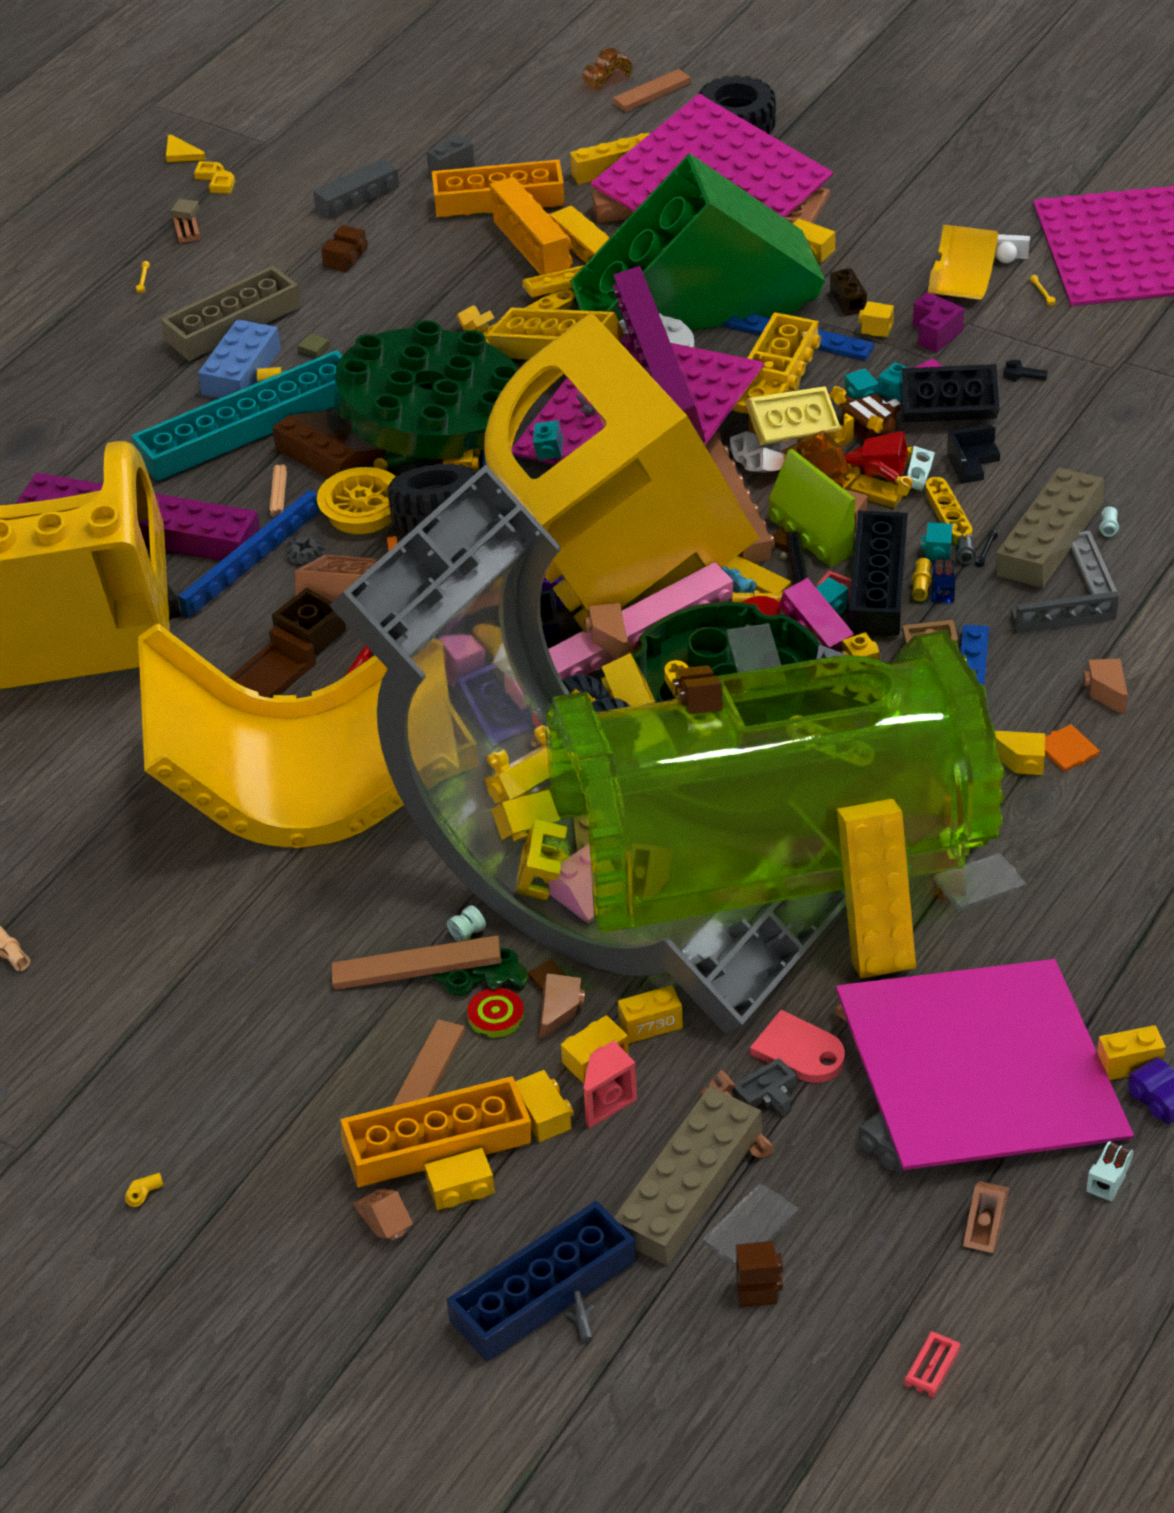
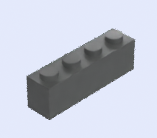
(356, 188)

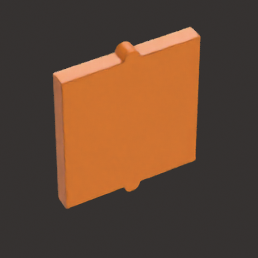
(1069, 748)

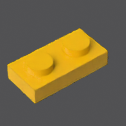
(877, 491)

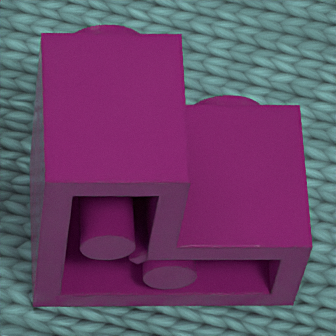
(937, 321)

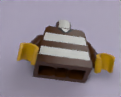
(871, 414)

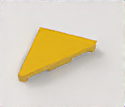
(181, 151)

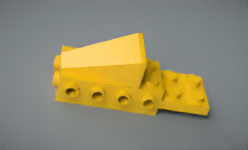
(785, 352)

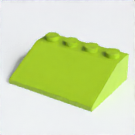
(815, 508)

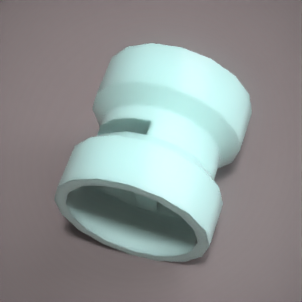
(467, 923)

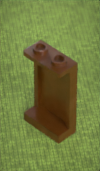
(276, 664)

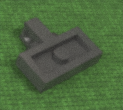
(767, 1087)

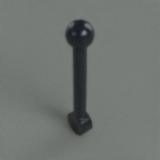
(980, 561)

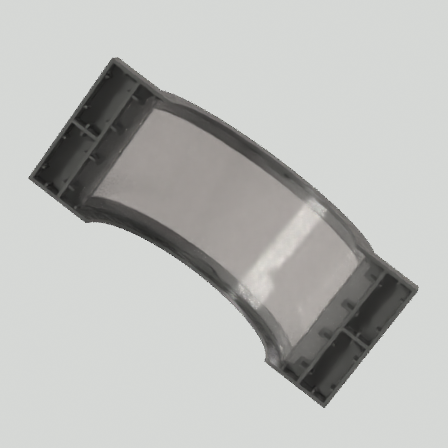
(474, 676)

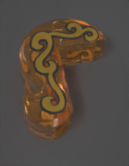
(605, 66)

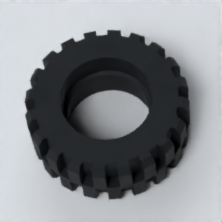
(745, 98)
(422, 491)

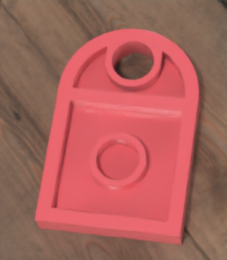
(800, 1048)

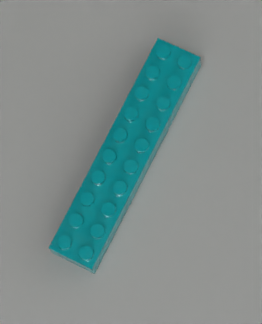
(237, 417)

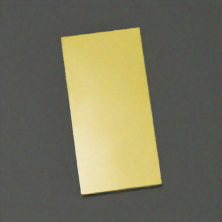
(792, 415)

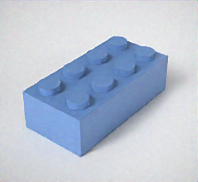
(238, 357)

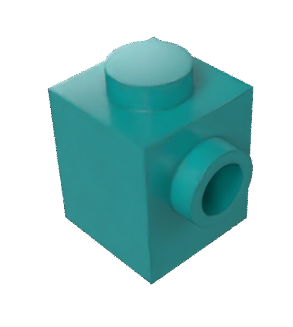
(890, 382)
(860, 384)
(548, 440)
(937, 541)
(835, 594)

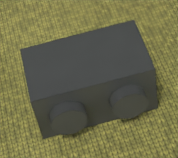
(450, 155)

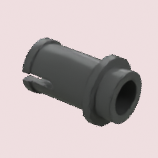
(965, 551)

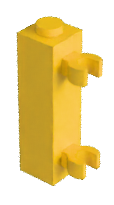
(520, 775)

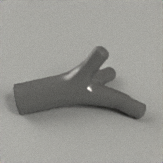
(586, 409)
(581, 1318)

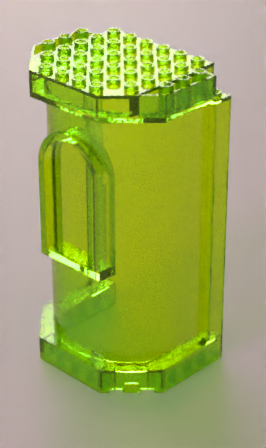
(747, 797)

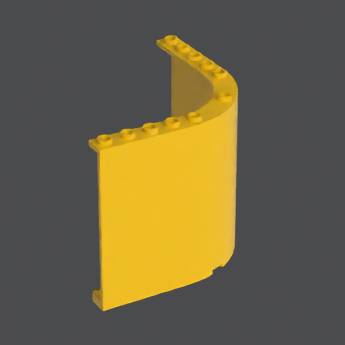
(259, 764)

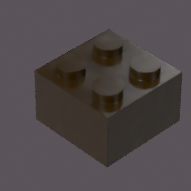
(310, 619)

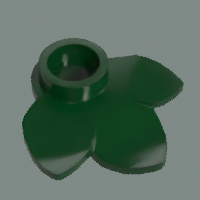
(500, 973)
(458, 981)

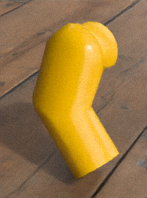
(140, 1188)

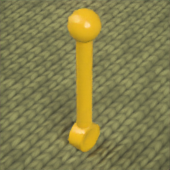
(141, 288)
(1049, 300)

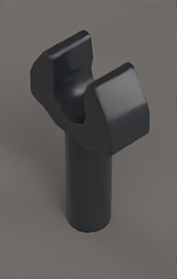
(1015, 369)

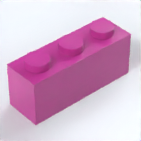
(812, 611)

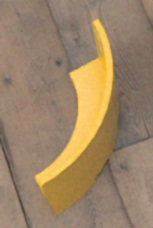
(964, 262)

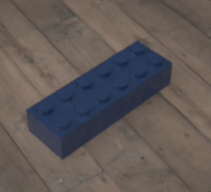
(541, 1280)

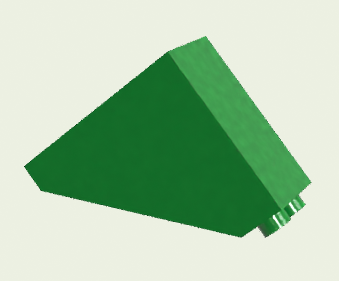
(704, 254)

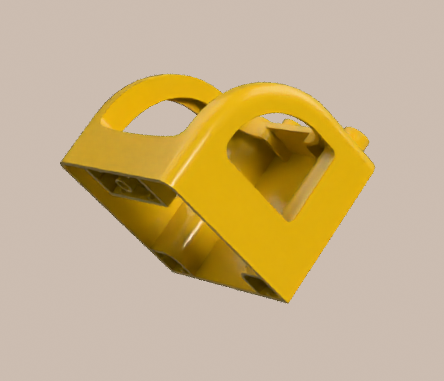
(634, 499)
(81, 577)

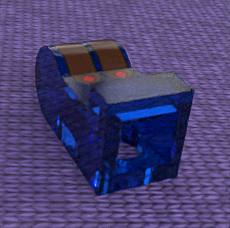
(943, 578)

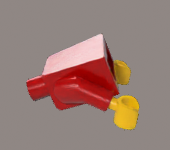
(886, 458)

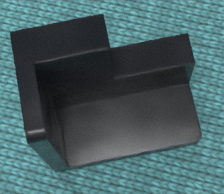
(970, 449)

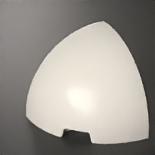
(758, 457)

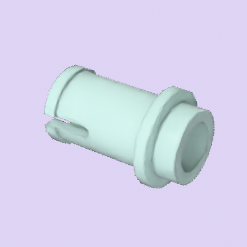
(1109, 524)

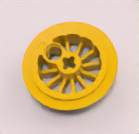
(357, 500)

